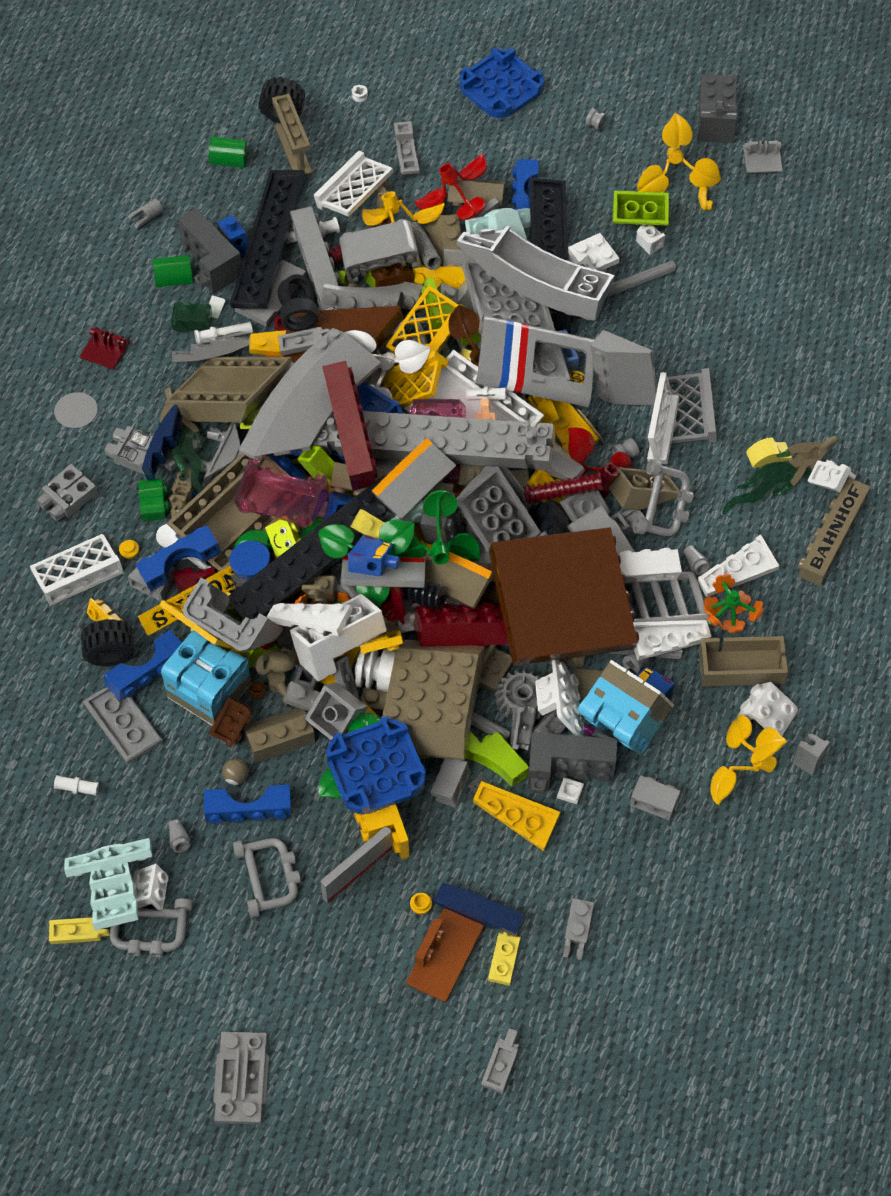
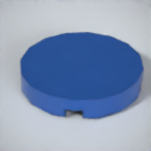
(249, 558)

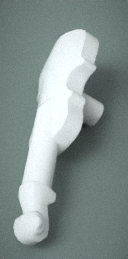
(167, 536)

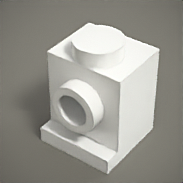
(650, 238)

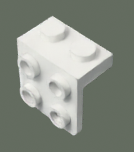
(769, 707)

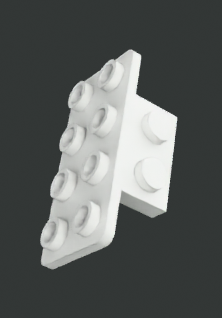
(560, 692)

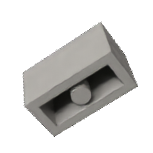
(655, 797)

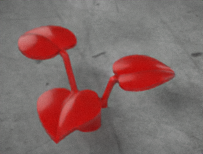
(450, 177)
(582, 443)

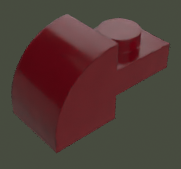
(187, 578)

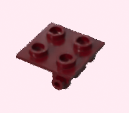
(104, 348)
(392, 607)

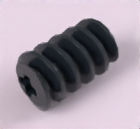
(430, 596)

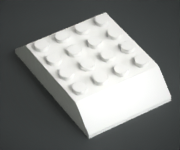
(462, 375)

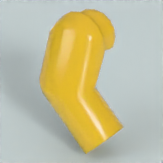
(702, 196)

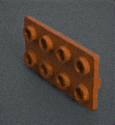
(443, 954)

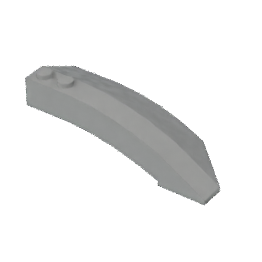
(538, 273)
(301, 399)

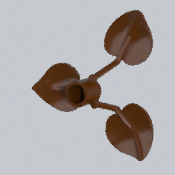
(462, 324)

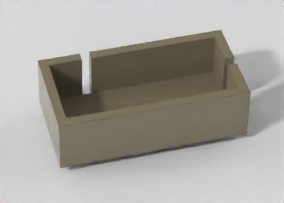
(743, 661)

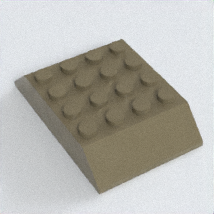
(228, 388)
(218, 511)
(435, 696)

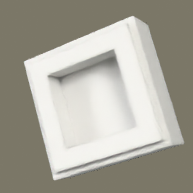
(570, 790)

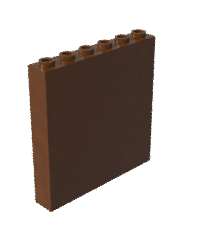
(563, 596)

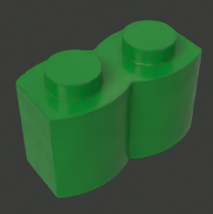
(152, 499)

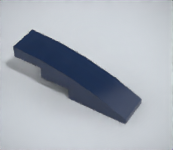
(163, 439)
(478, 908)

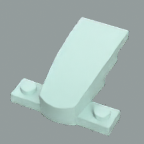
(499, 219)
(111, 880)

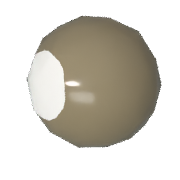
(235, 771)

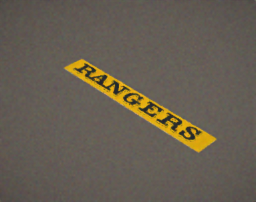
(158, 617)

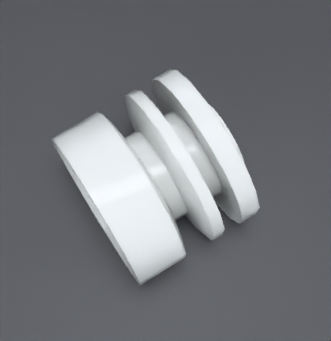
(374, 668)

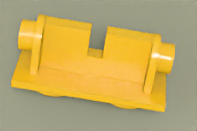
(99, 611)

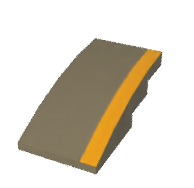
(462, 578)

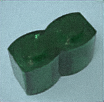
(191, 316)

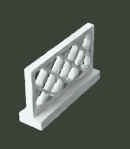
(345, 178)
(662, 421)
(81, 579)

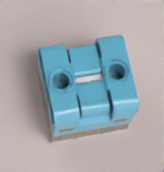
(204, 675)
(625, 707)

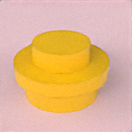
(129, 549)
(421, 903)

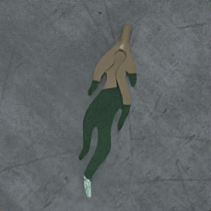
(185, 446)
(786, 471)

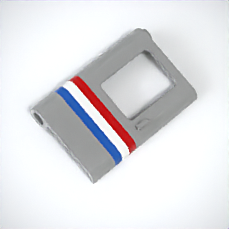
(509, 357)

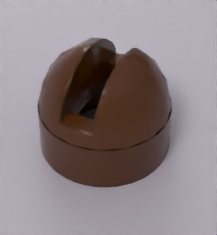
(257, 690)

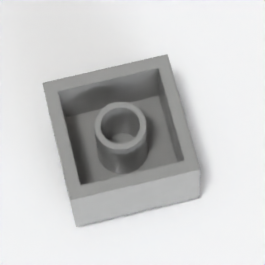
(334, 710)

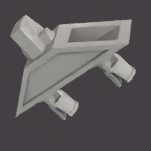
(226, 453)

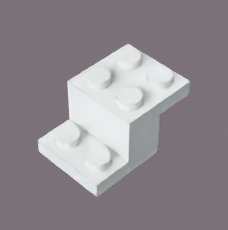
(597, 249)

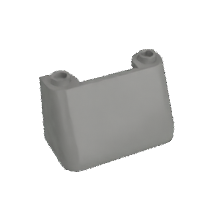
(378, 248)
(207, 609)

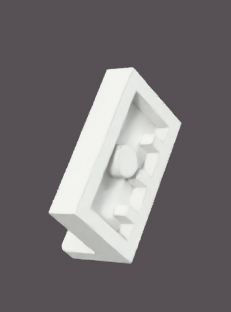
(830, 475)
(150, 886)

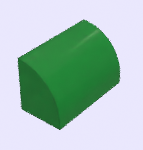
(227, 152)
(172, 271)

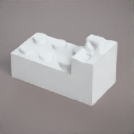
(318, 649)

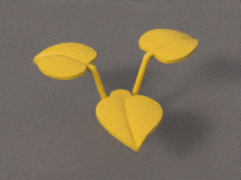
(674, 134)
(392, 204)
(767, 744)

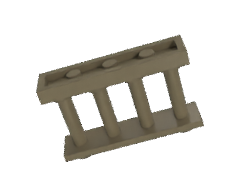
(292, 134)

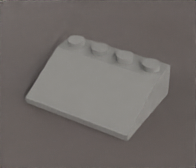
(623, 370)
(495, 509)

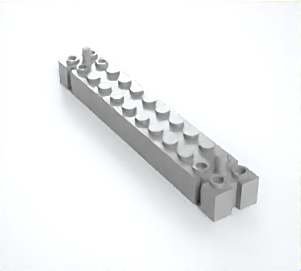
(460, 439)

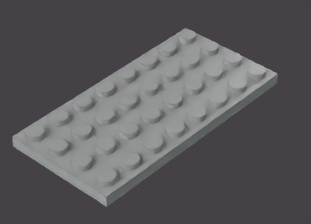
(499, 301)

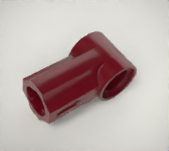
(609, 473)

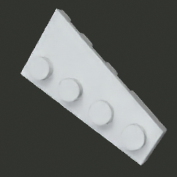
(746, 565)
(317, 616)
(668, 636)

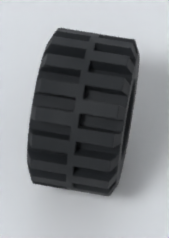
(278, 87)
(107, 642)

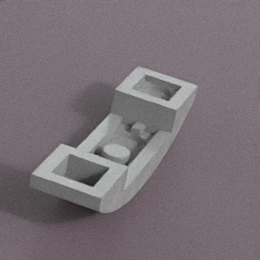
(405, 148)

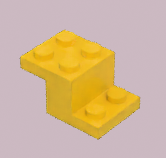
(376, 821)

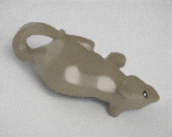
(182, 493)
(277, 661)

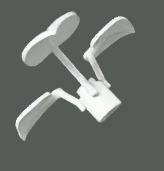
(408, 354)

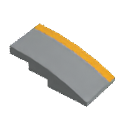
(413, 478)

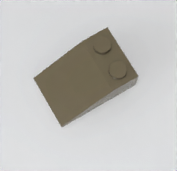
(634, 488)

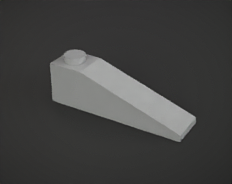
(562, 465)

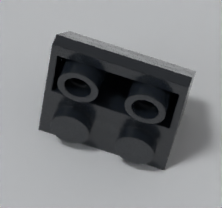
(550, 518)

